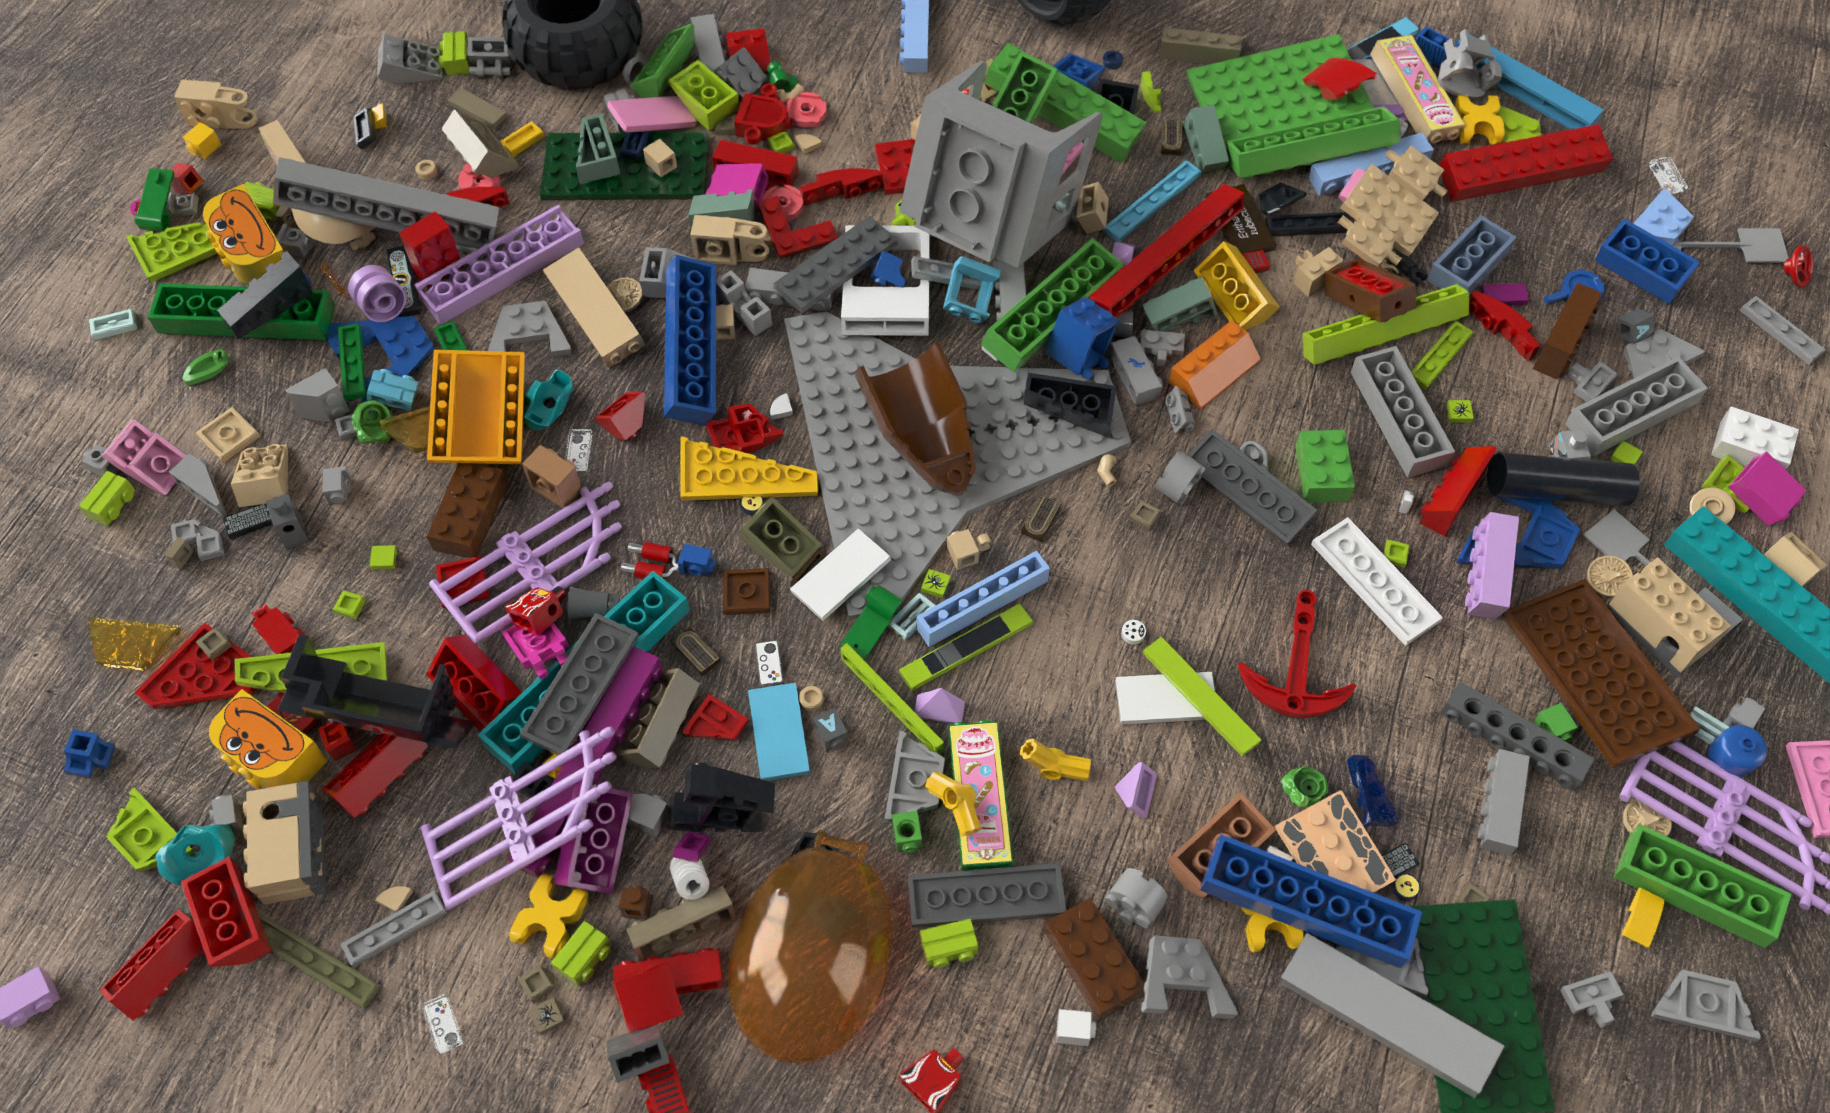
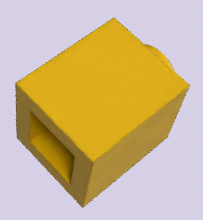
(201, 141)

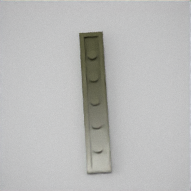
(319, 964)

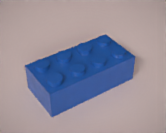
(1646, 261)

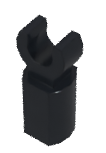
(1409, 268)

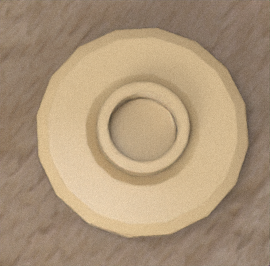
(626, 293)
(1716, 501)
(1608, 575)
(1639, 813)

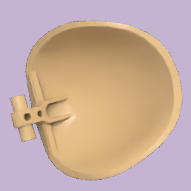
(333, 230)

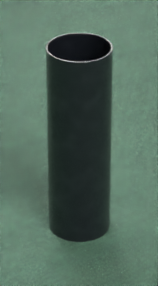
(1563, 479)

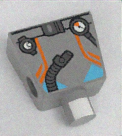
(1570, 445)

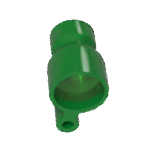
(780, 77)

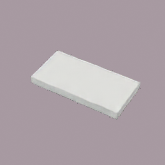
(840, 574)
(1154, 700)

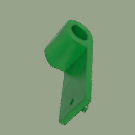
(152, 210)
(873, 621)

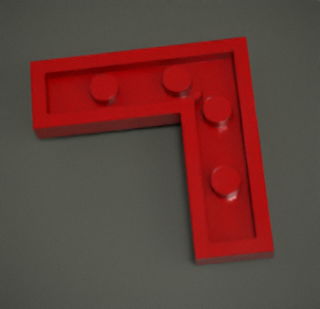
(792, 242)

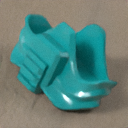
(558, 388)
(215, 844)

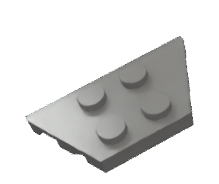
(1658, 350)
(909, 776)
(1408, 976)
(1707, 1005)

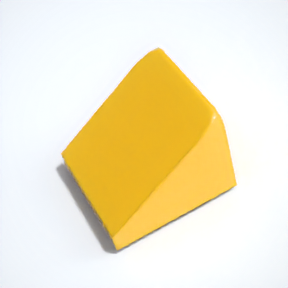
(380, 116)

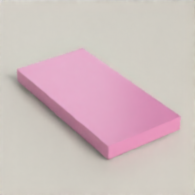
(651, 114)
(1812, 772)

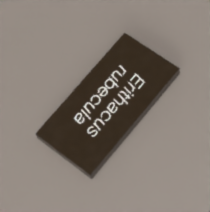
(1248, 228)

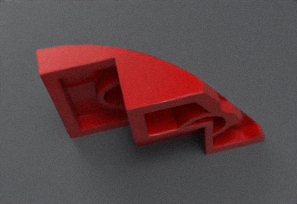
(1339, 77)
(743, 430)

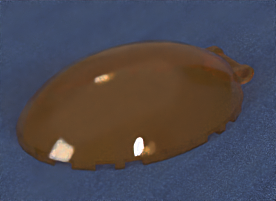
(811, 953)

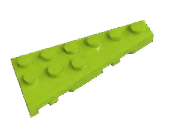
(171, 250)
(267, 670)

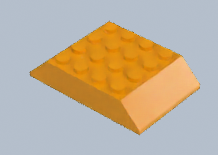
(476, 407)

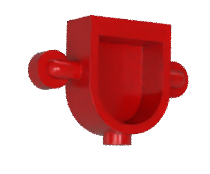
(761, 116)

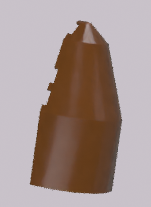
(924, 419)

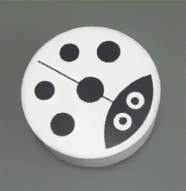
(1133, 632)

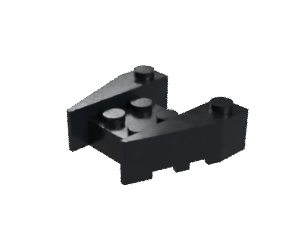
(720, 801)

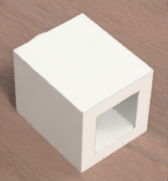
(1075, 1027)

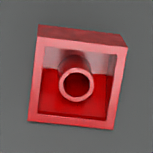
(754, 42)

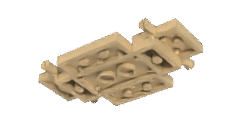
(1391, 207)

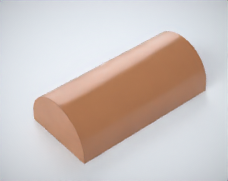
(1236, 820)

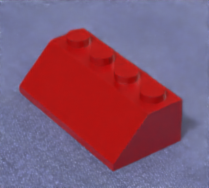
(1456, 489)
(477, 682)
(372, 771)
(225, 915)
(154, 966)

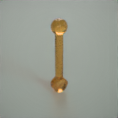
(324, 268)

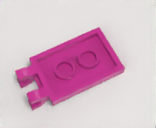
(536, 650)

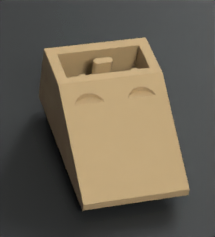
(261, 475)

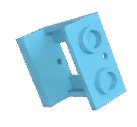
(978, 271)

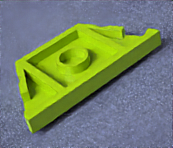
(1518, 125)
(141, 833)

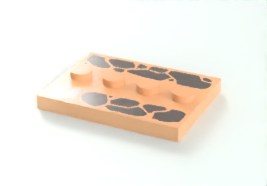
(1335, 843)

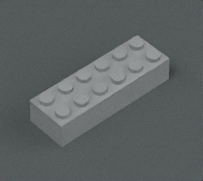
(1637, 405)
(1402, 412)

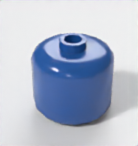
(1738, 750)

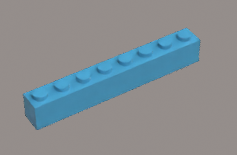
(1543, 93)

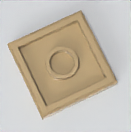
(227, 434)

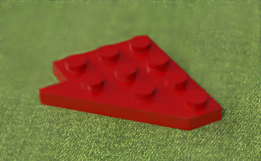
(894, 162)
(192, 676)

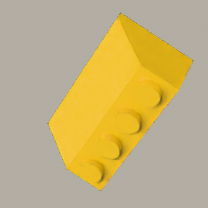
(1236, 287)

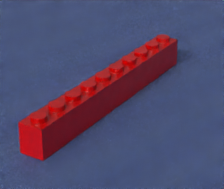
(1169, 250)

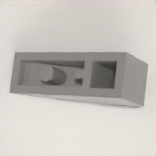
(195, 478)
(648, 813)

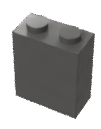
(637, 1052)

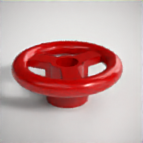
(1800, 266)

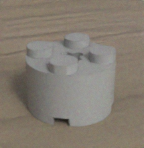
(1180, 477)
(1136, 898)

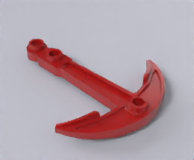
(1295, 689)

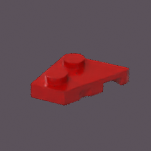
(715, 721)

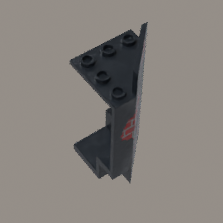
(330, 693)

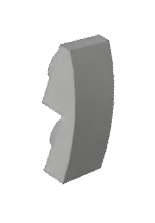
(182, 205)

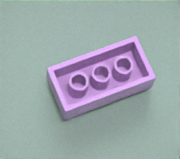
(1492, 565)

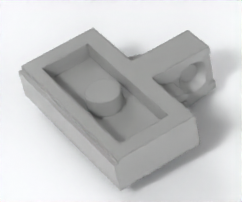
(1162, 344)
(1591, 382)
(1593, 996)

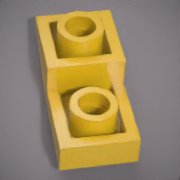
(1644, 917)

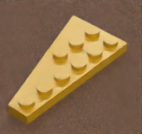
(732, 474)

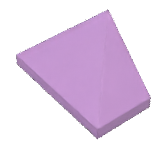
(1123, 252)
(940, 706)
(1137, 789)

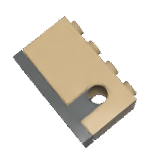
(1667, 617)
(284, 843)

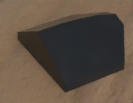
(1279, 198)

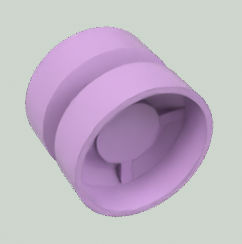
(377, 293)

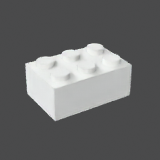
(1749, 435)

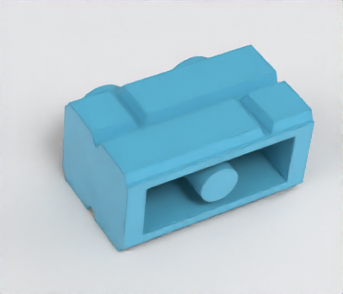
(393, 389)

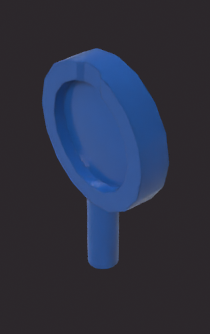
(1581, 276)

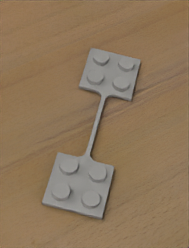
(1757, 244)
(1621, 539)

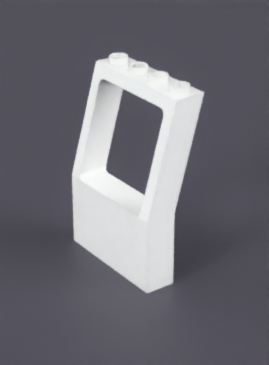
(889, 308)

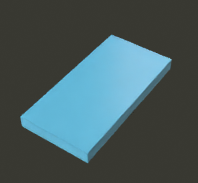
(778, 732)

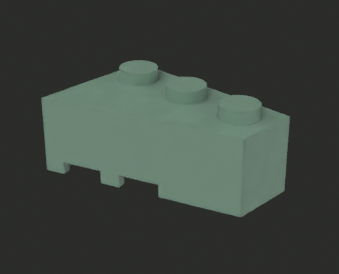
(1206, 139)
(596, 151)
(731, 205)
(1181, 306)

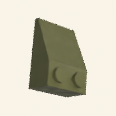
(779, 537)

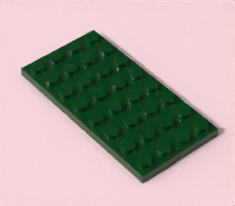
(636, 178)
(1482, 977)

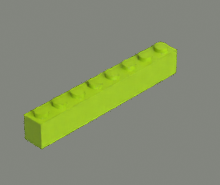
(1363, 331)

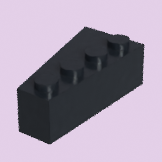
(267, 297)
(1072, 400)

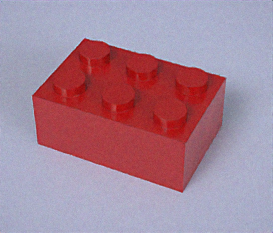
(430, 246)

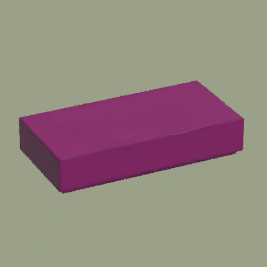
(1507, 293)
(692, 846)

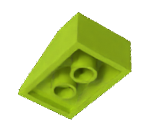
(705, 94)

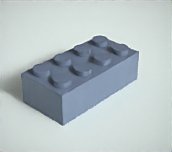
(1472, 256)

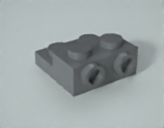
(741, 73)

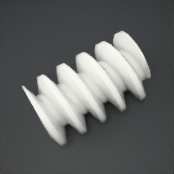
(689, 878)

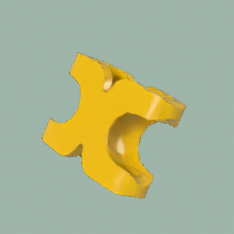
(1480, 119)
(549, 916)
(1259, 924)

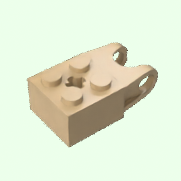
(213, 105)
(727, 240)

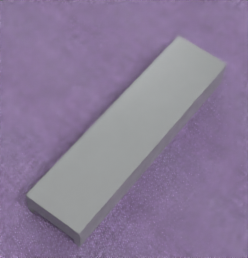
(1392, 1015)

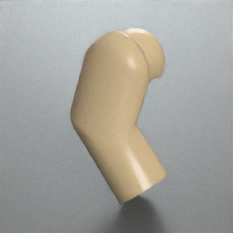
(1104, 469)

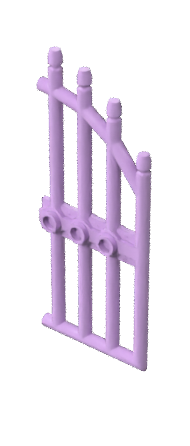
(528, 564)
(1724, 818)
(514, 822)

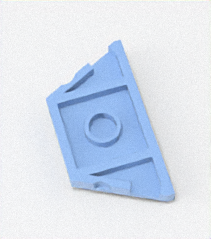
(1665, 218)

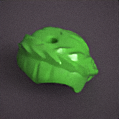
(368, 424)
(1296, 785)

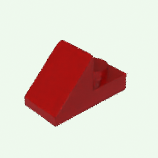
(337, 740)

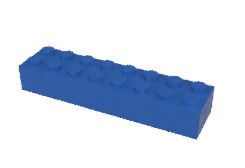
(690, 341)
(1311, 901)

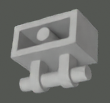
(490, 52)

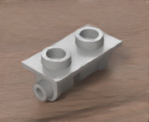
(1178, 406)

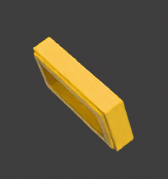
(523, 138)

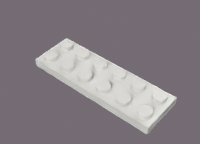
(1377, 581)

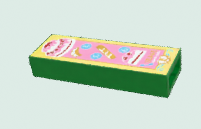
(978, 762)

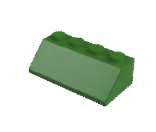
(665, 62)

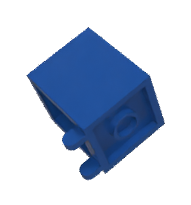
(1082, 337)

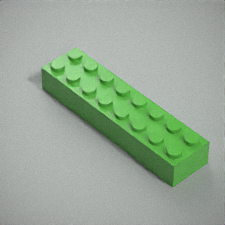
(1073, 102)
(1313, 142)
(1032, 320)

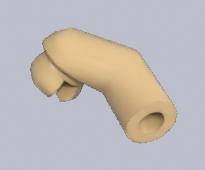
(785, 97)

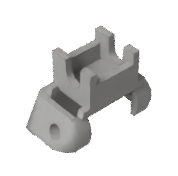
(1458, 72)

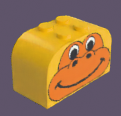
(241, 234)
(263, 744)

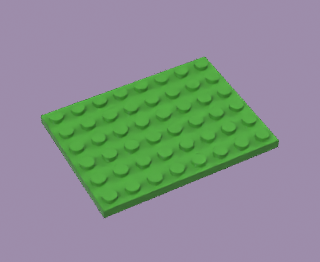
(1269, 91)

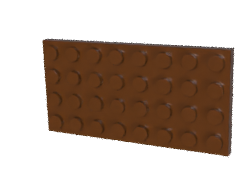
(1600, 673)

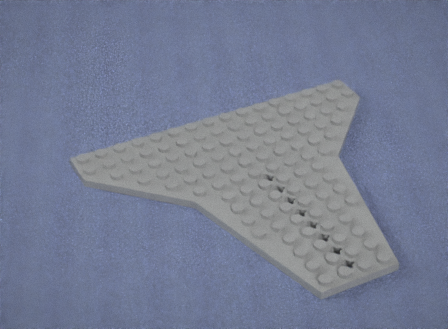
(878, 491)

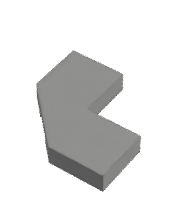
(208, 540)

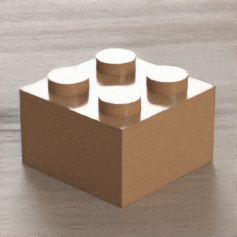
(552, 476)

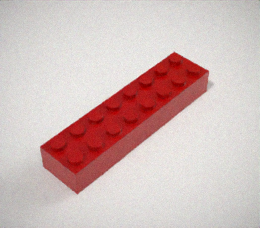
(1525, 162)

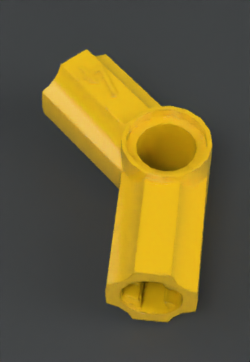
(1054, 762)
(958, 798)

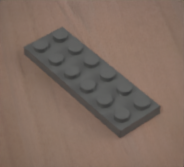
(835, 264)
(1252, 488)
(579, 685)
(986, 895)

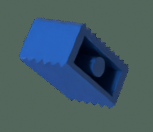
(1432, 45)

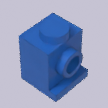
(696, 561)

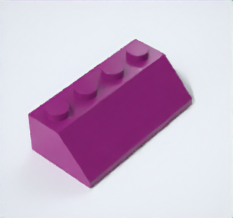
(594, 856)

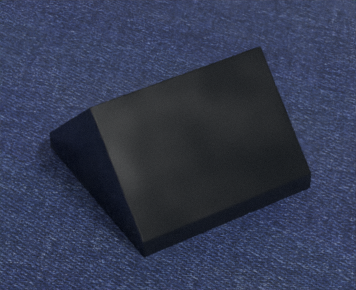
(1119, 93)

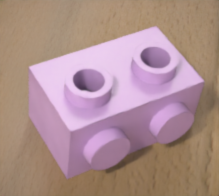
(26, 997)

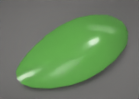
(205, 367)

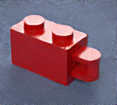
(276, 629)

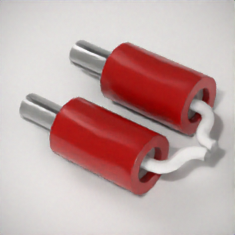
(651, 552)

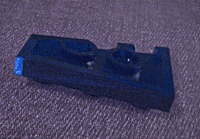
(1372, 793)

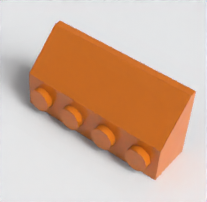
(1215, 364)

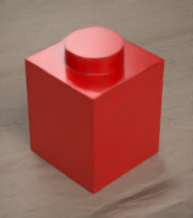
(185, 178)

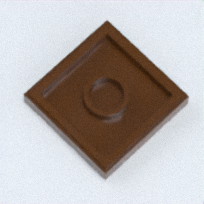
(746, 591)

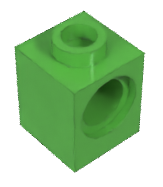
(1557, 722)
(904, 822)

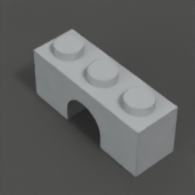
(751, 313)

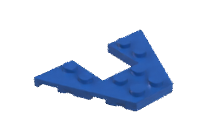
(400, 338)
(1545, 539)

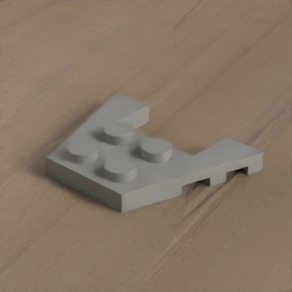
(528, 323)
(1184, 966)

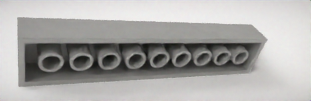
(379, 202)

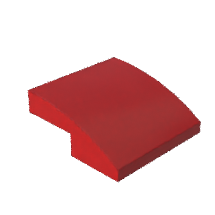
(648, 997)

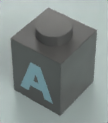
(1635, 325)
(830, 730)

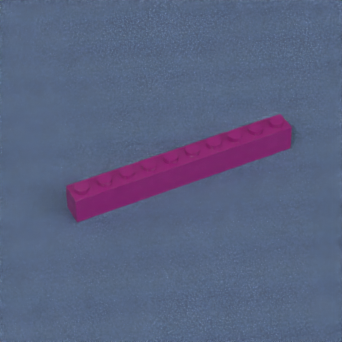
(616, 710)

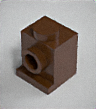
(635, 903)

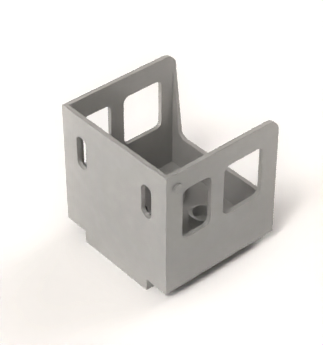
(990, 175)

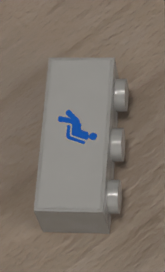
(1135, 370)

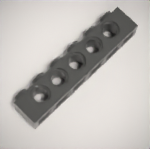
(1530, 736)

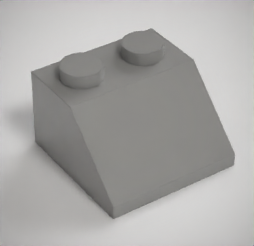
(318, 398)

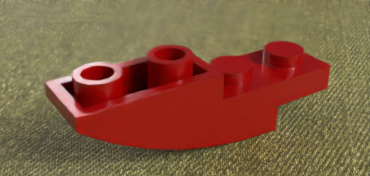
(847, 182)
(486, 194)
(1502, 318)

